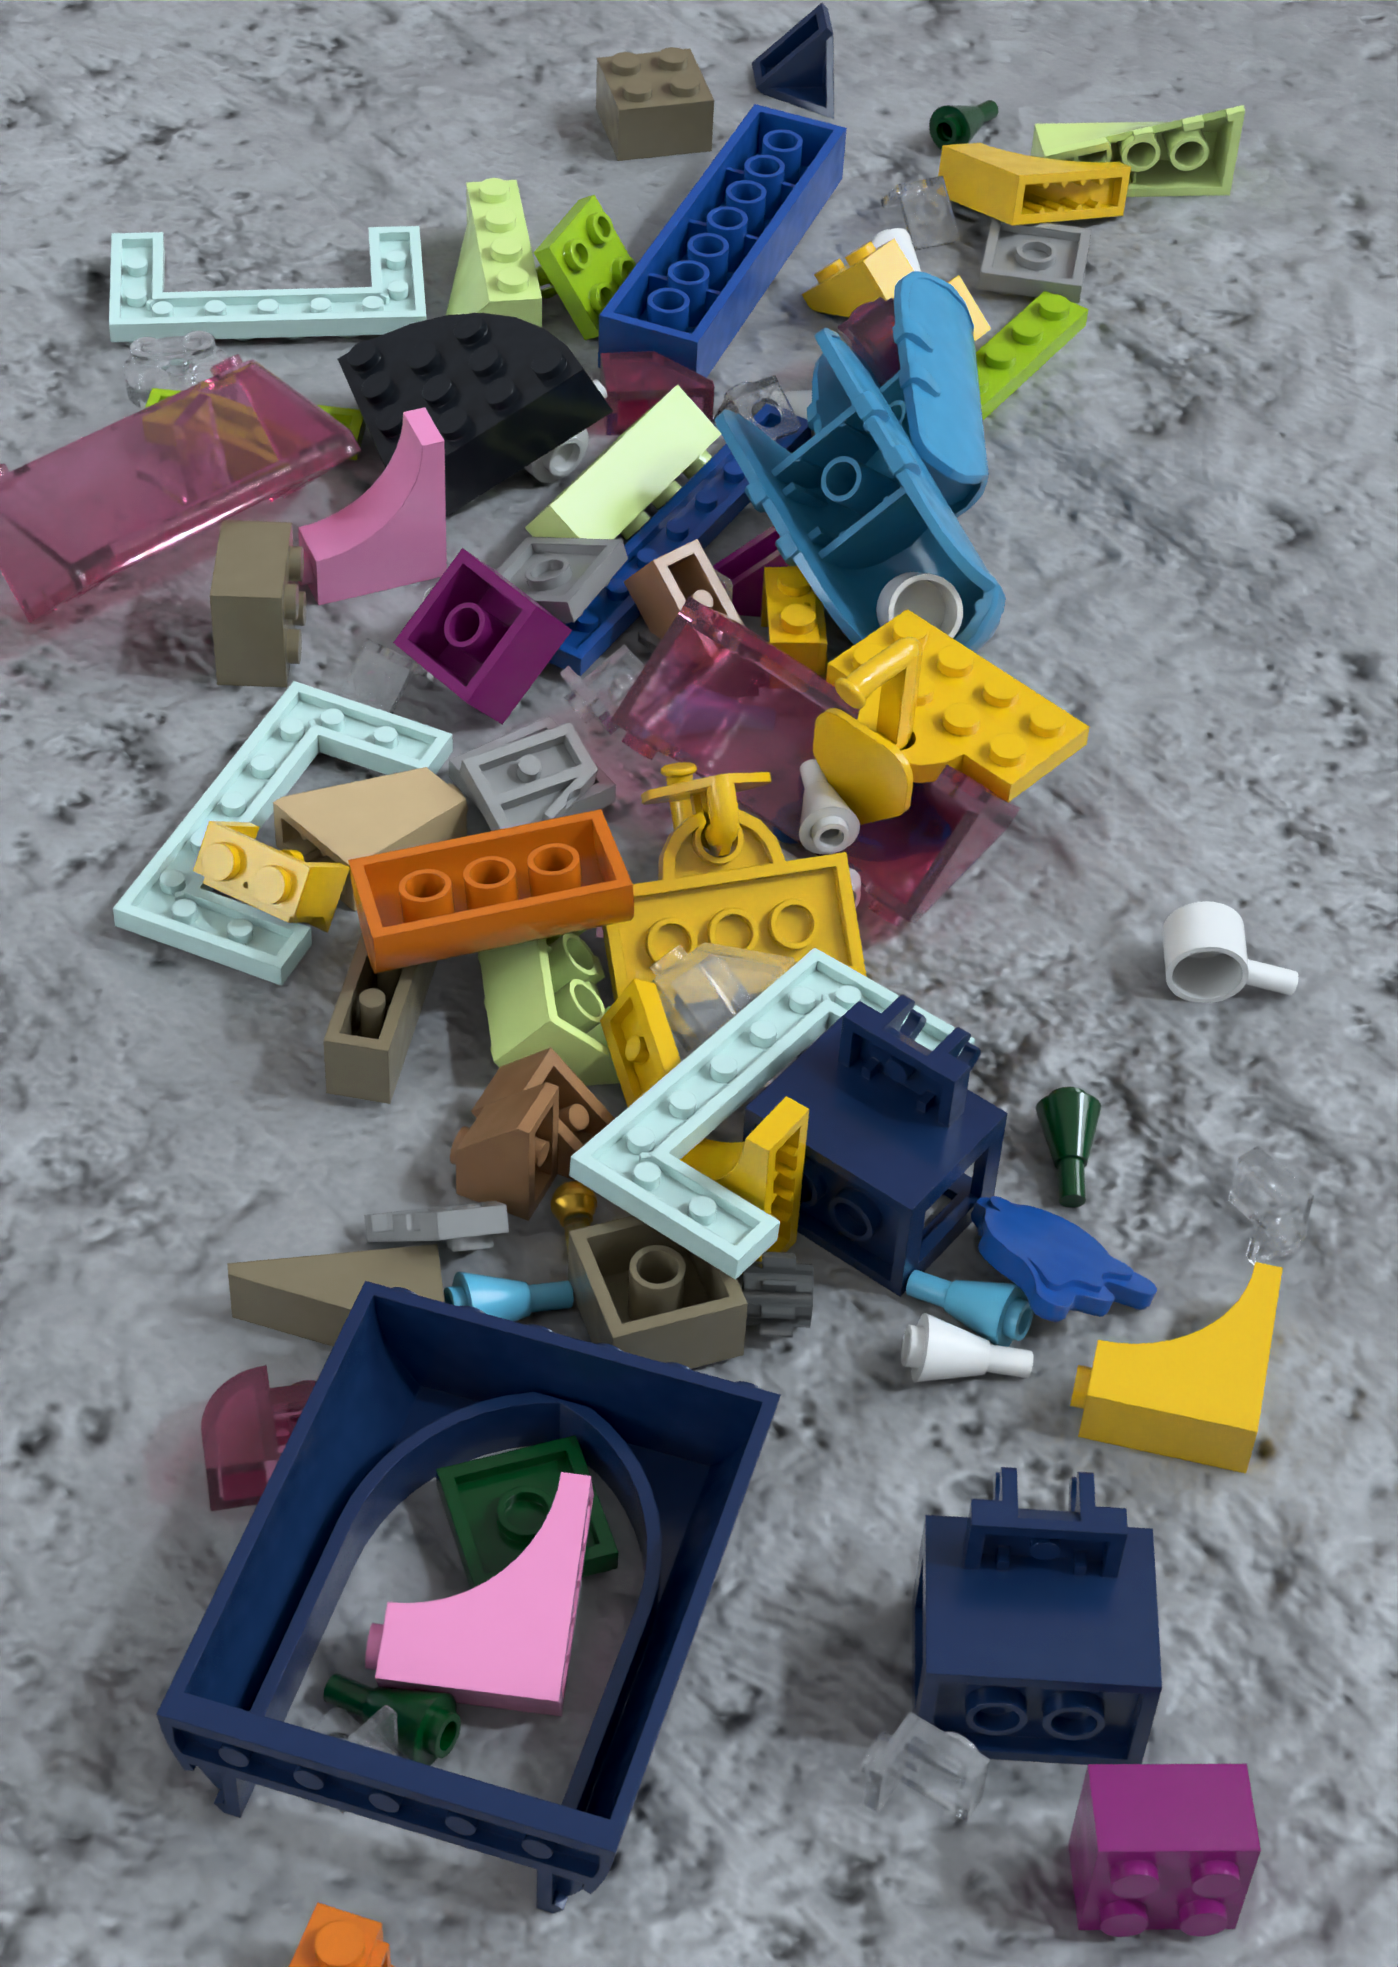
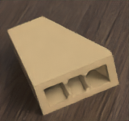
(370, 818)

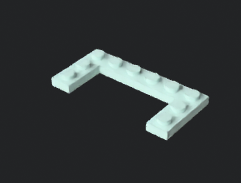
(144, 310)
(170, 898)
(640, 1151)

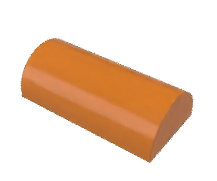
(490, 890)

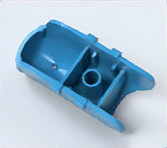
(932, 392)
(861, 508)

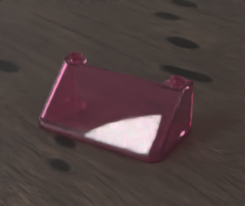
(159, 480)
(747, 707)

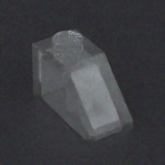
(712, 986)

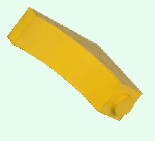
(1032, 188)
(763, 1167)
(1186, 1394)

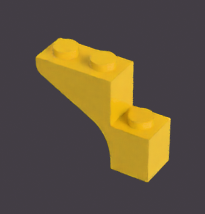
(872, 275)

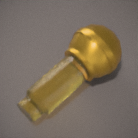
(573, 1206)

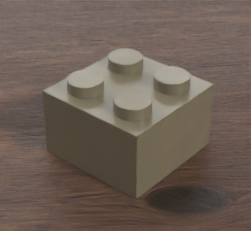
(654, 104)
(257, 603)
(654, 1295)

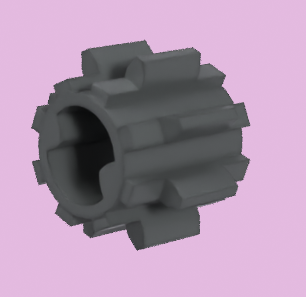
(778, 1294)

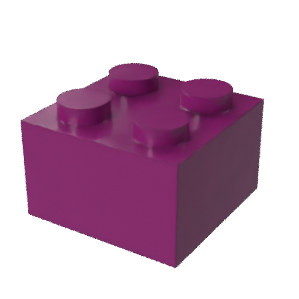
(482, 636)
(1163, 1848)

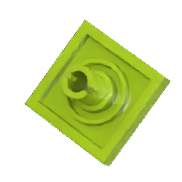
(583, 263)

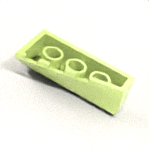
(1165, 157)
(496, 256)
(632, 474)
(548, 998)

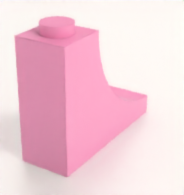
(389, 532)
(504, 1638)

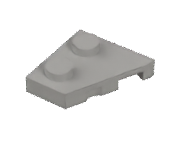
(530, 777)
(461, 1225)

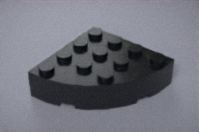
(490, 386)

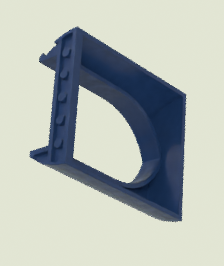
(396, 1400)

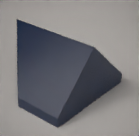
(801, 65)

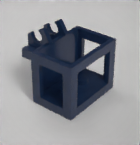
(888, 1140)
(1038, 1629)

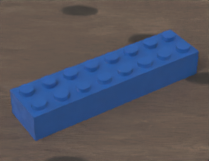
(726, 240)

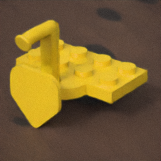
(928, 707)
(730, 894)

